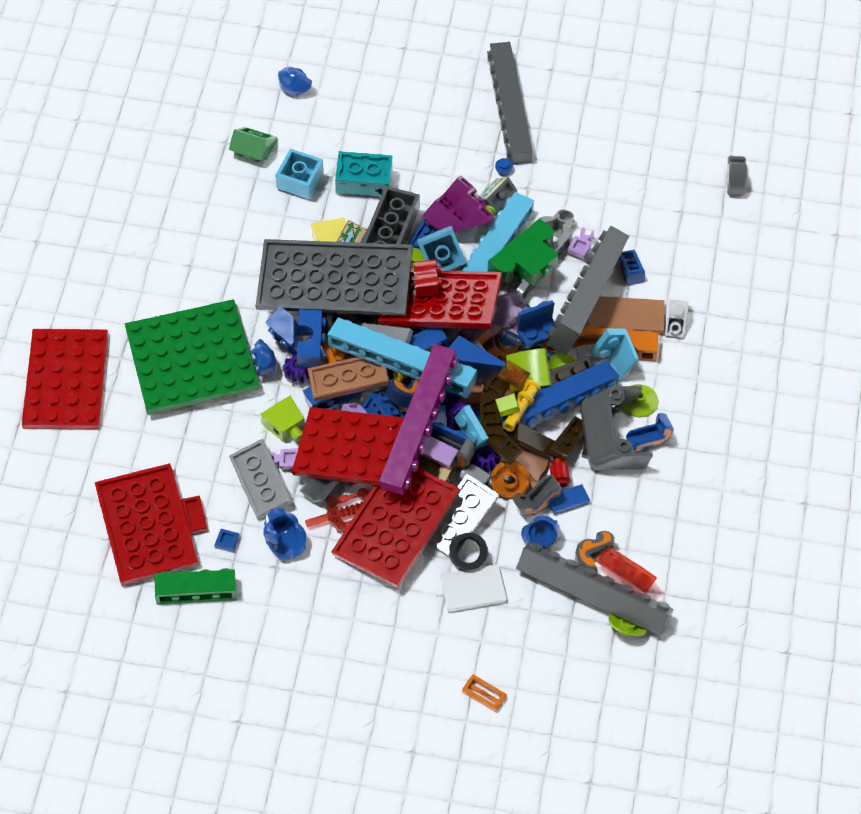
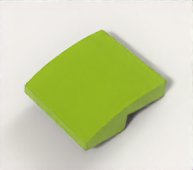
(534, 362)

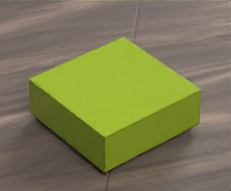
(507, 405)

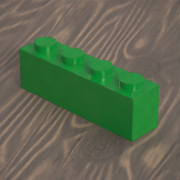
(195, 586)

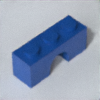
(310, 352)

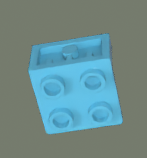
(618, 348)

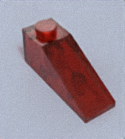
(626, 569)

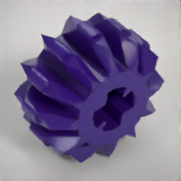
(294, 373)
(485, 459)

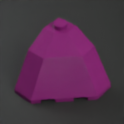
(458, 208)

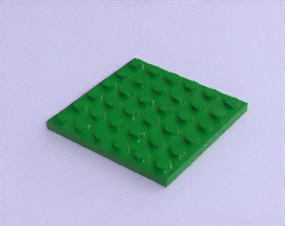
(191, 356)

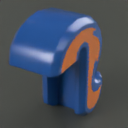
(651, 435)

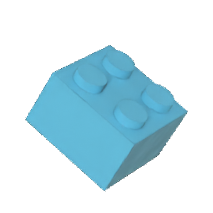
(299, 173)
(442, 247)

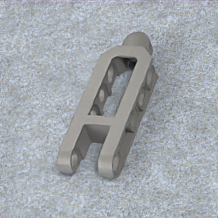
(561, 226)

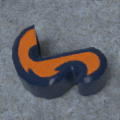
(399, 393)

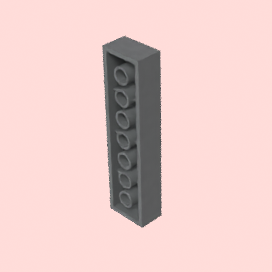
(392, 221)
(587, 290)

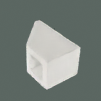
(677, 316)

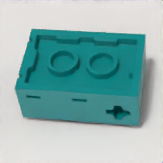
(363, 173)

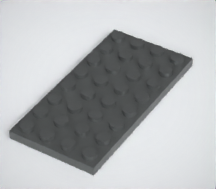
(334, 277)

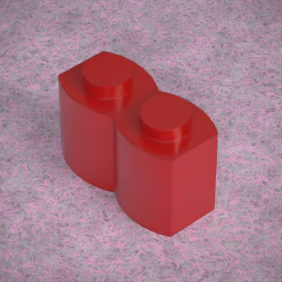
(426, 278)

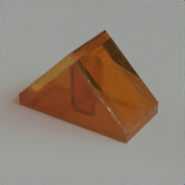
(514, 374)

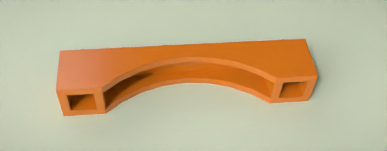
(644, 342)

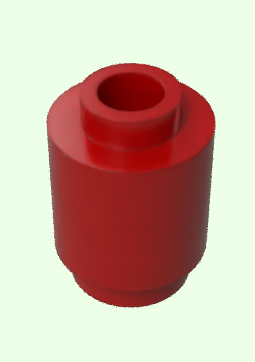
(560, 471)

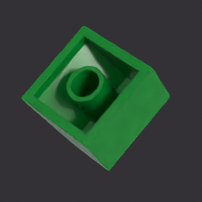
(252, 143)

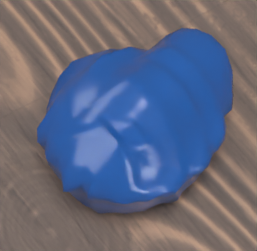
(294, 80)
(264, 358)
(542, 531)

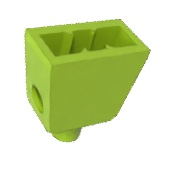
(284, 420)

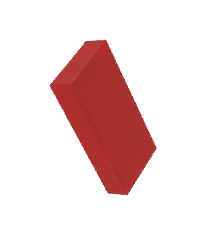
(194, 515)

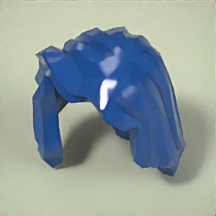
(284, 534)

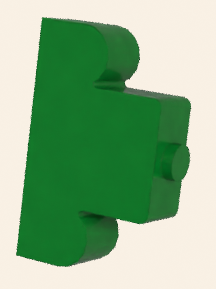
(527, 255)

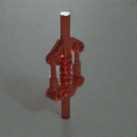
(334, 515)

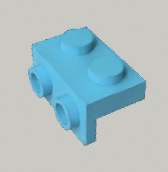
(471, 427)

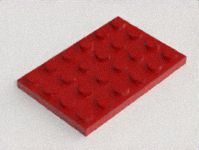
(463, 302)
(65, 379)
(345, 445)
(146, 524)
(395, 528)

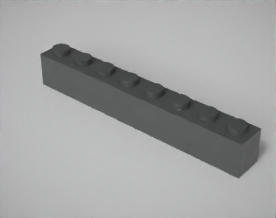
(510, 103)
(595, 588)

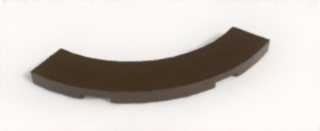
(491, 422)

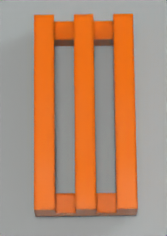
(498, 702)

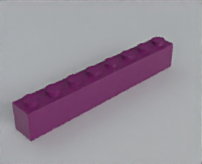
(418, 420)

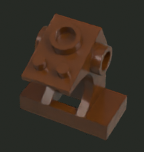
(491, 343)

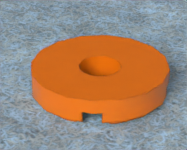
(516, 470)

